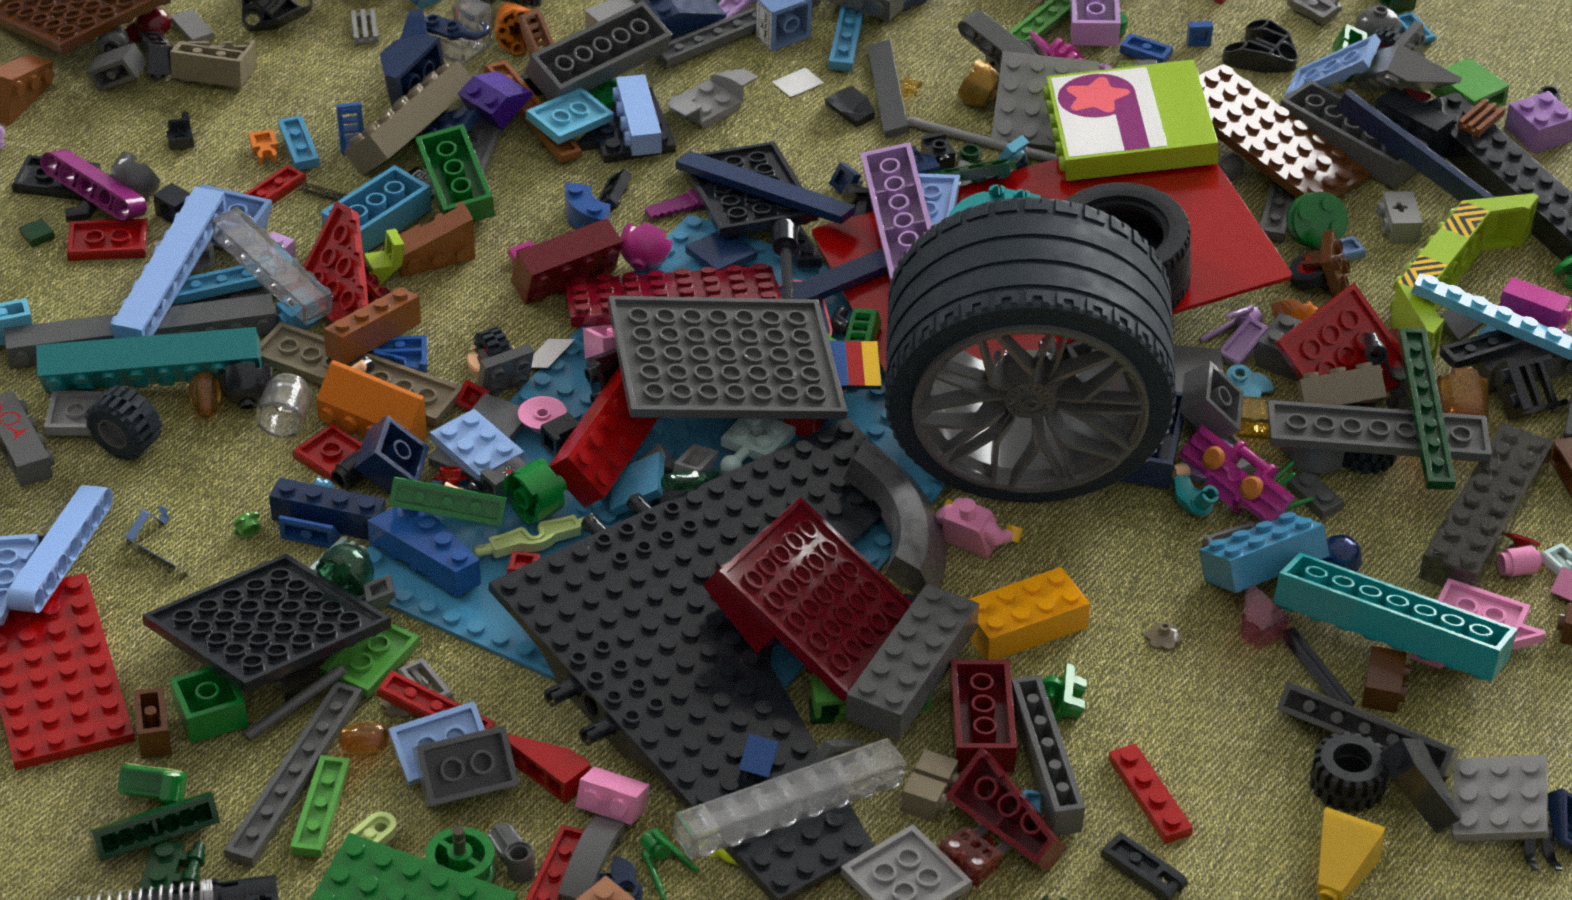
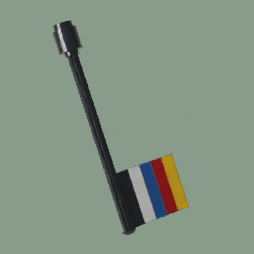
(855, 360)

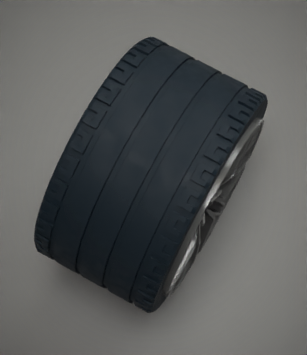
(1029, 419)

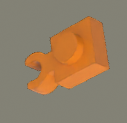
(264, 145)

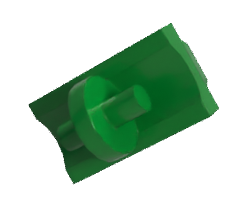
(1062, 690)

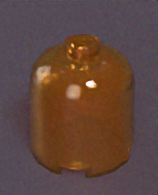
(1464, 392)

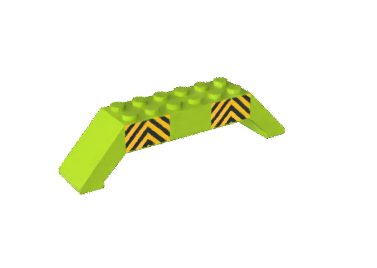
(1448, 254)

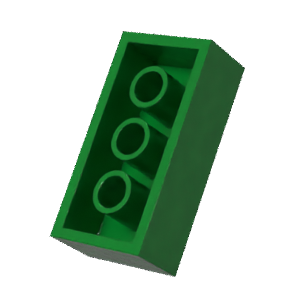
(455, 172)

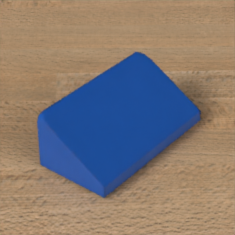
(308, 532)

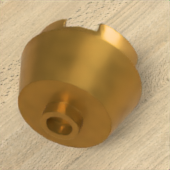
(979, 85)

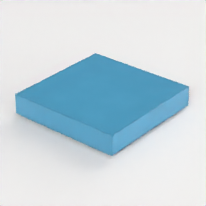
(638, 477)

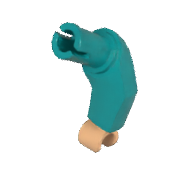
(1189, 498)

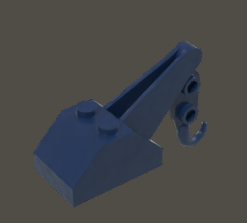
(419, 53)

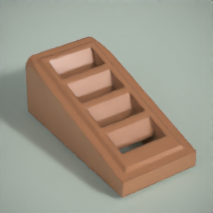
(530, 43)

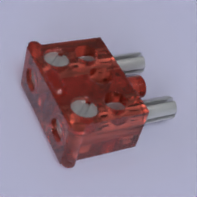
(974, 854)

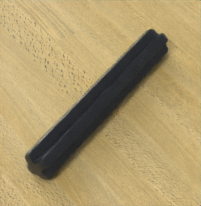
(1316, 666)

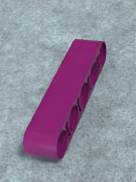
(93, 184)

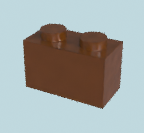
(1384, 679)
(152, 722)

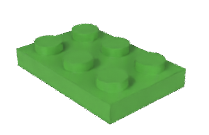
(373, 658)

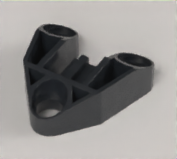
(281, 15)
(1266, 49)

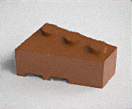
(22, 84)
(439, 243)

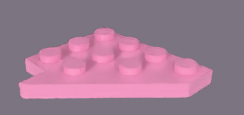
(1492, 607)

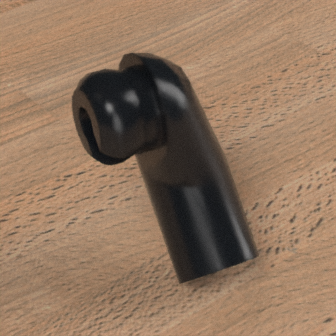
(83, 211)
(839, 322)

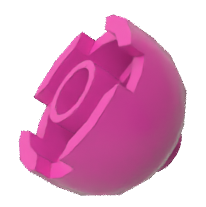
(644, 246)

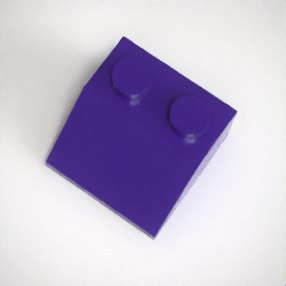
(494, 97)

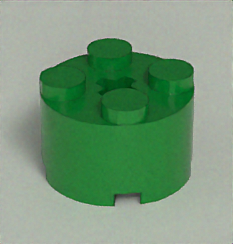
(535, 491)

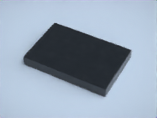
(35, 181)

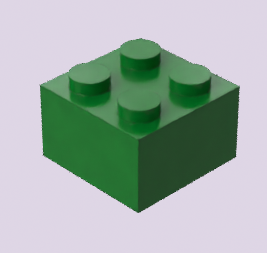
(207, 704)

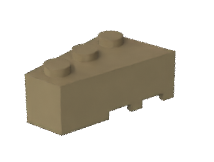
(213, 64)

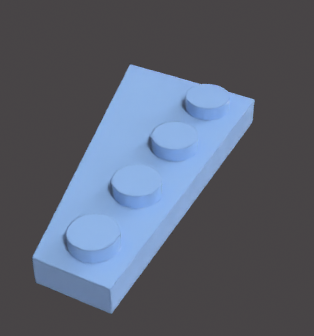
(14, 554)

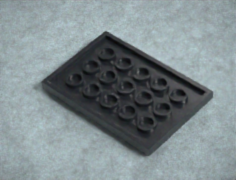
(740, 212)

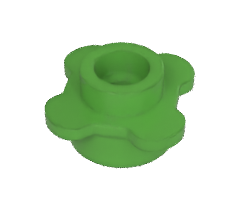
(247, 524)

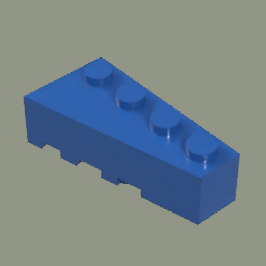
(426, 547)

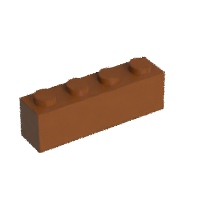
(372, 325)

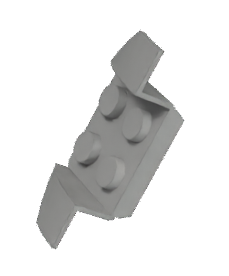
(713, 98)

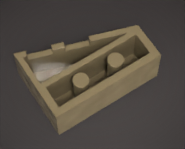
(1344, 387)

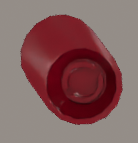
(155, 21)

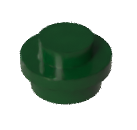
(970, 153)

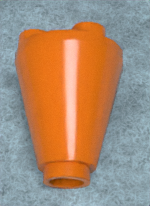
(508, 28)

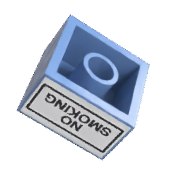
(783, 22)

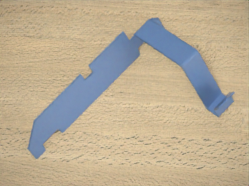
(139, 523)

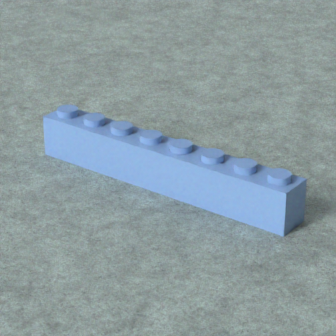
(169, 265)

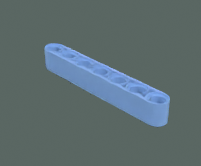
(59, 549)

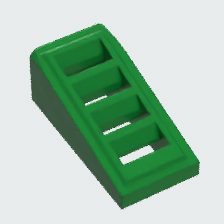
(863, 320)

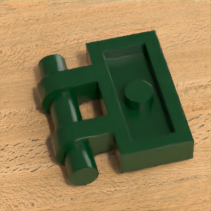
(165, 862)

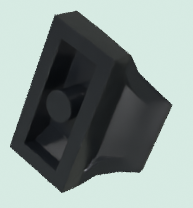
(851, 106)

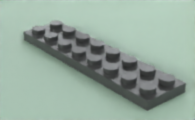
(1369, 430)

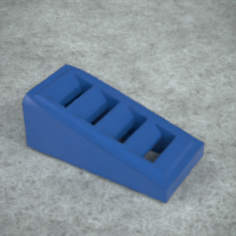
(348, 108)

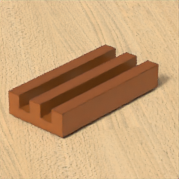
(1477, 115)

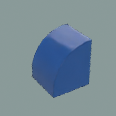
(759, 755)

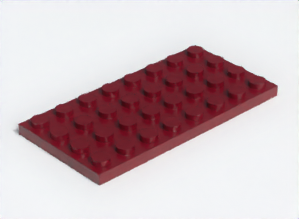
(589, 296)

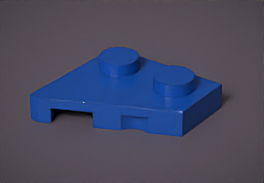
(405, 350)

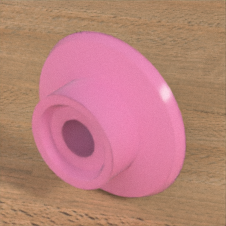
(539, 411)

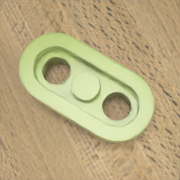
(373, 824)

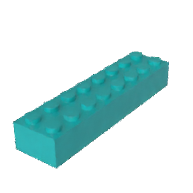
(144, 359)
(1395, 616)

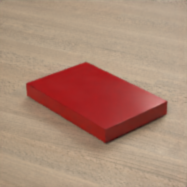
(107, 239)

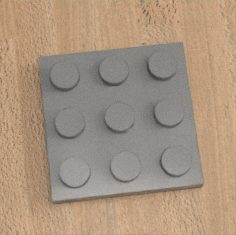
(1501, 798)
(906, 869)

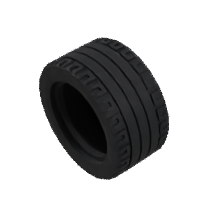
(1154, 218)

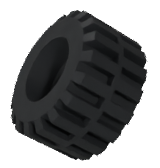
(1349, 772)

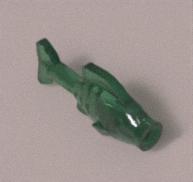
(688, 479)

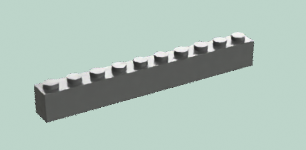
(205, 316)

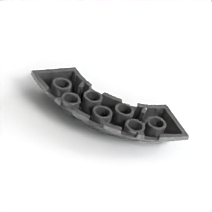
(917, 537)

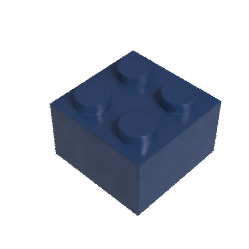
(391, 453)

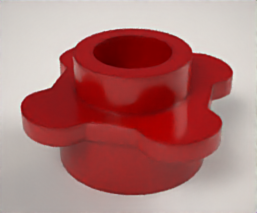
(451, 475)

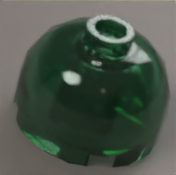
(347, 567)

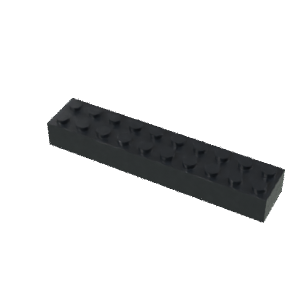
(1508, 170)

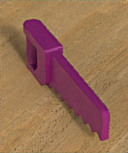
(675, 205)

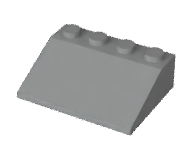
(1403, 69)

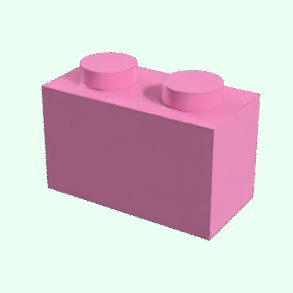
(612, 795)

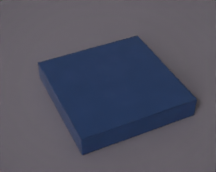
(721, 251)

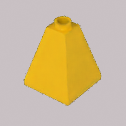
(1347, 853)

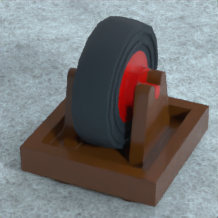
(1322, 266)

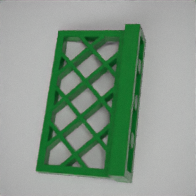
(447, 501)

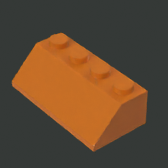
(361, 400)

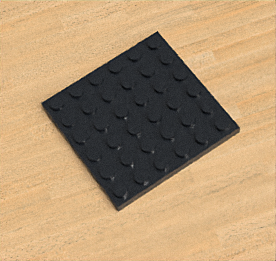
(266, 622)

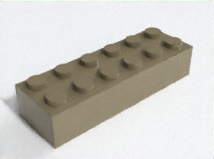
(407, 118)

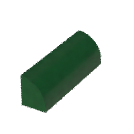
(154, 826)

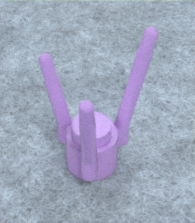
(1242, 315)

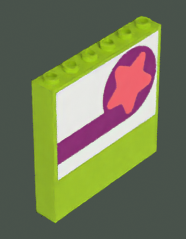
(1130, 120)

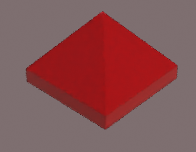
(470, 395)

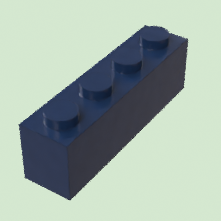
(325, 505)

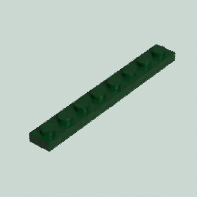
(1426, 409)

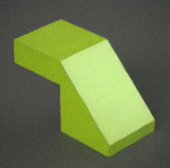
(388, 261)

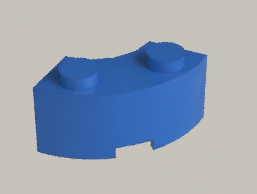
(582, 207)

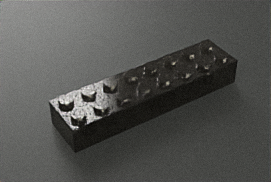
(1487, 508)

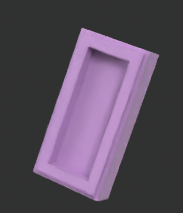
(1243, 342)

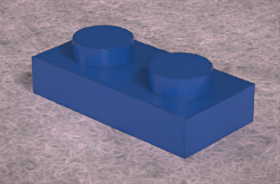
(1145, 49)

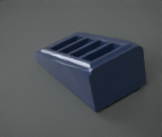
(1561, 816)

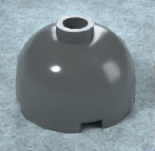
(1376, 17)
(135, 176)

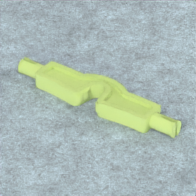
(520, 539)

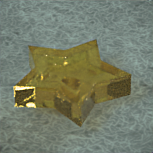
(909, 85)

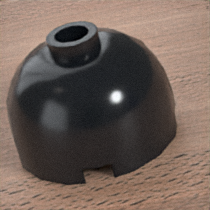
(244, 383)

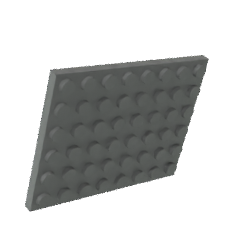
(725, 358)

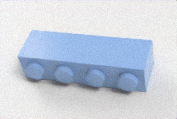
(637, 115)

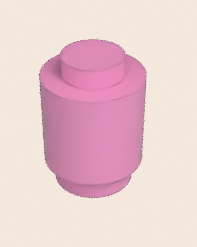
(1519, 561)

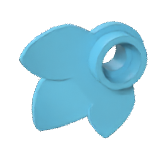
(1251, 383)

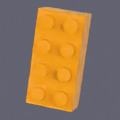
(1029, 614)

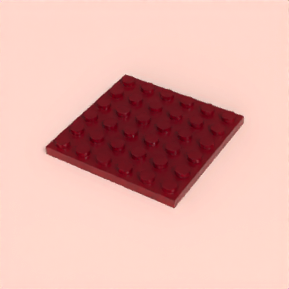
(815, 595)

